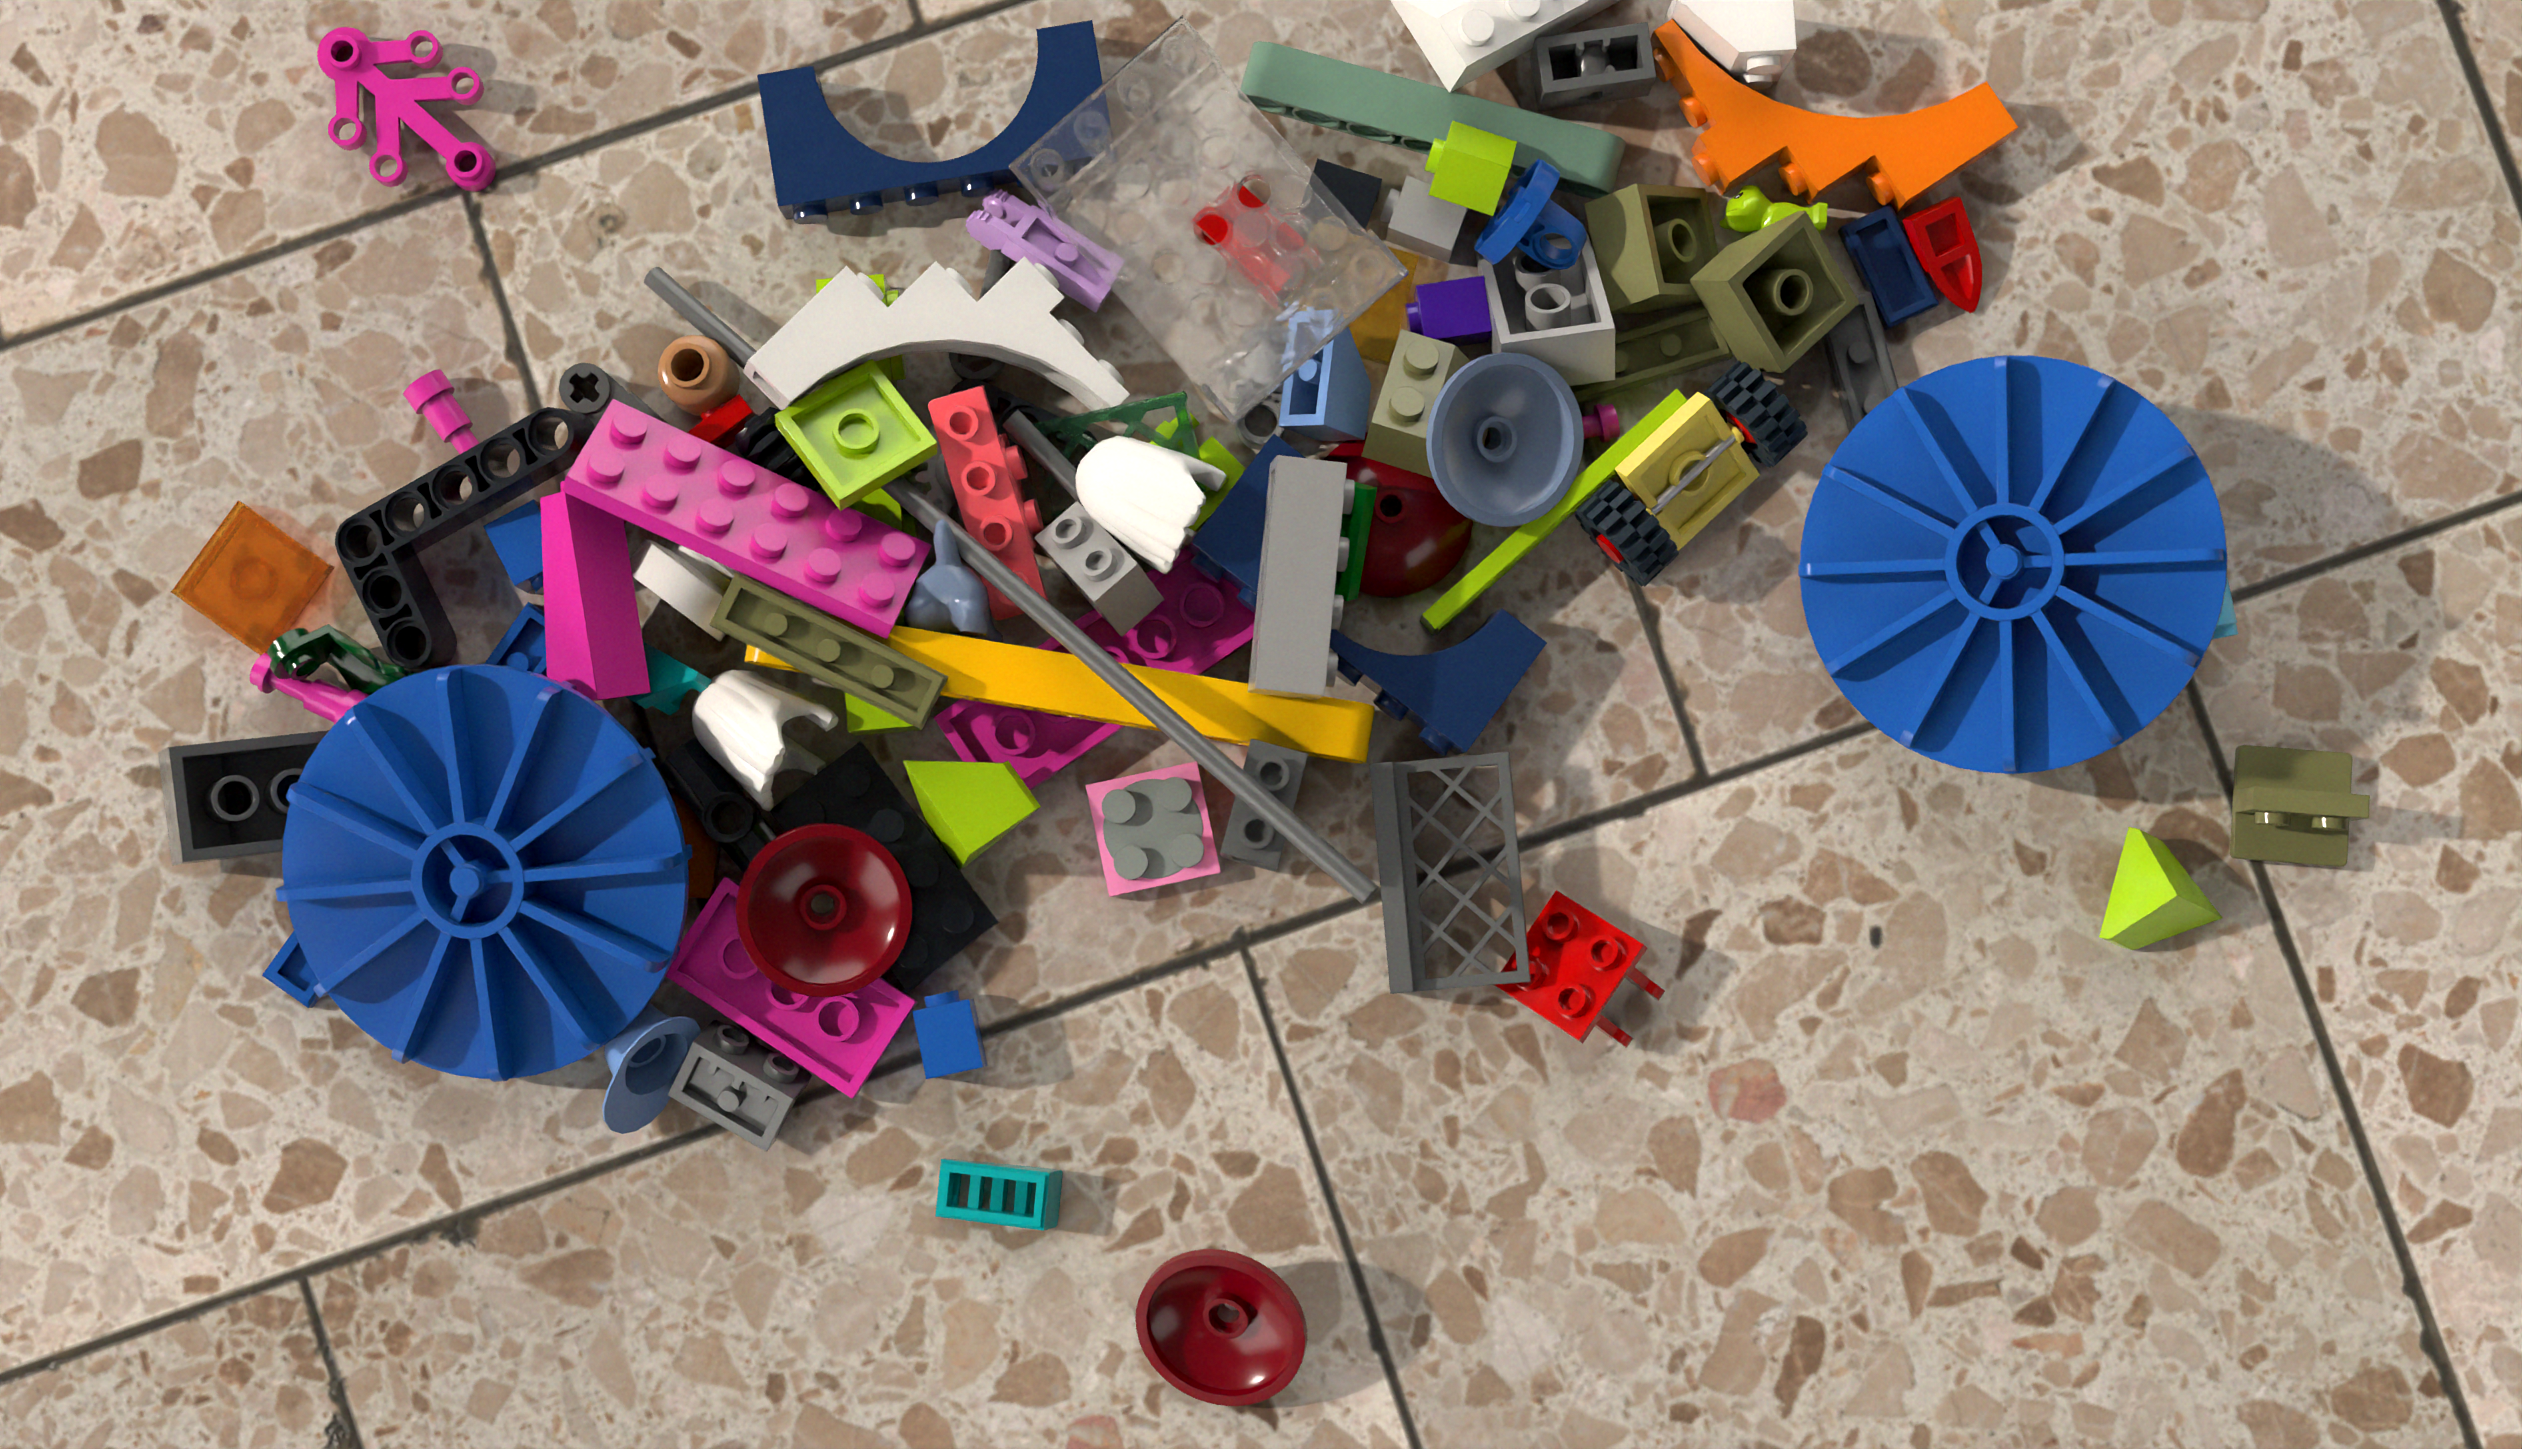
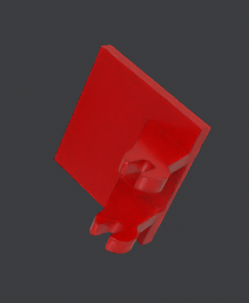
(1577, 969)

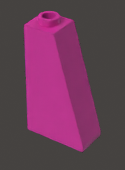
(590, 601)

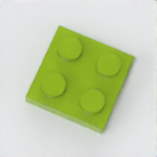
(856, 434)

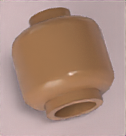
(697, 374)

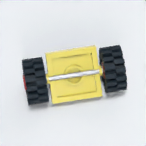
(1690, 471)

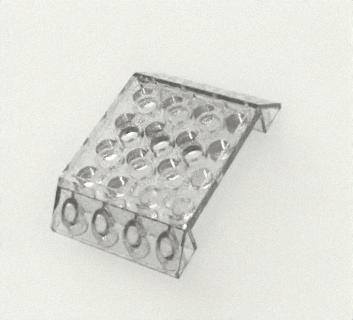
(1158, 155)

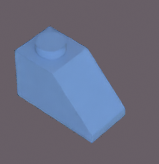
(1328, 394)

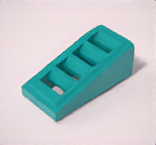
(1046, 1197)

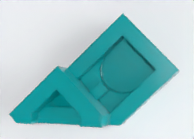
(668, 681)

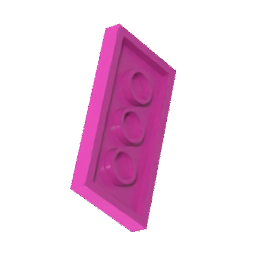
(828, 1036)

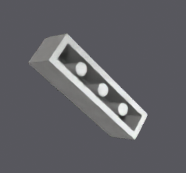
(1299, 578)

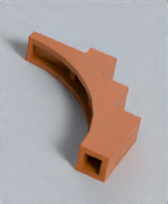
(1816, 151)

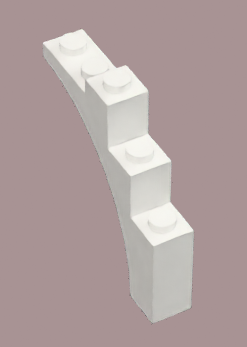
(935, 314)

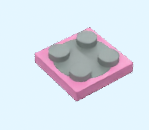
(1153, 829)

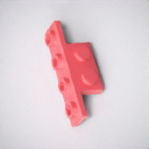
(989, 489)

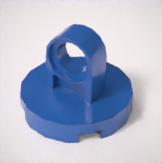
(1527, 219)

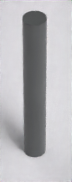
(1044, 453)

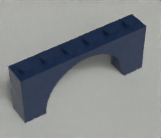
(828, 170)
(1441, 692)

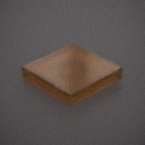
(252, 578)

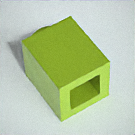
(1470, 167)

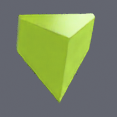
(970, 803)
(2152, 896)

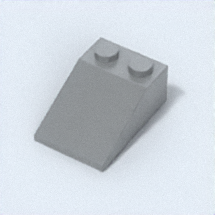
(1552, 312)

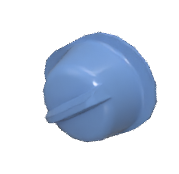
(644, 1067)

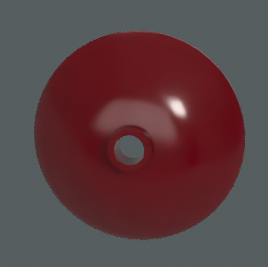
(1417, 545)
(832, 949)
(1216, 1350)

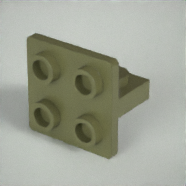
(2293, 805)

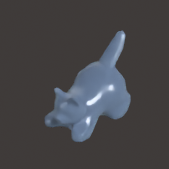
(950, 595)

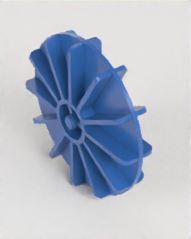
(2013, 564)
(485, 871)

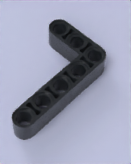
(443, 515)

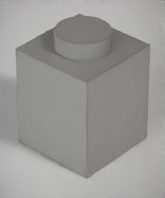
(1422, 221)

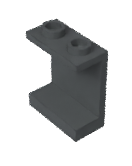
(1248, 835)

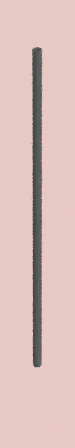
(1064, 631)

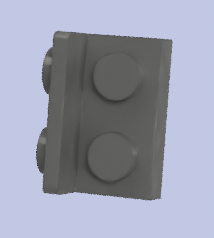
(739, 1083)

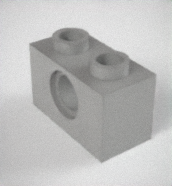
(1099, 568)

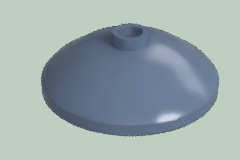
(1531, 445)

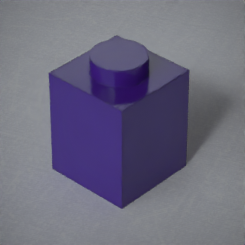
(1451, 311)

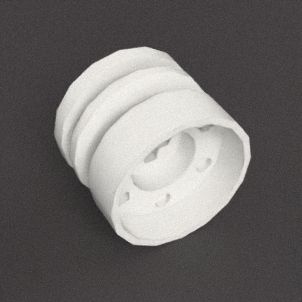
(684, 580)

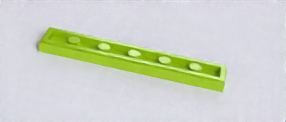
(1536, 531)

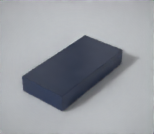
(1888, 267)

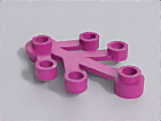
(397, 101)

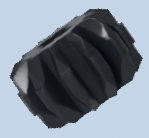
(767, 447)

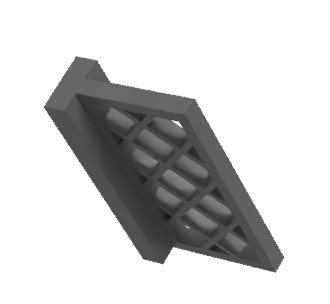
(1400, 876)

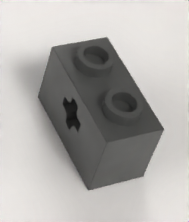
(1592, 66)

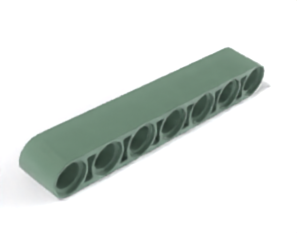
(1415, 113)

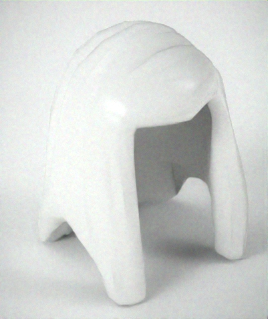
(1145, 495)
(742, 729)

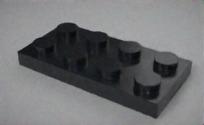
(944, 904)

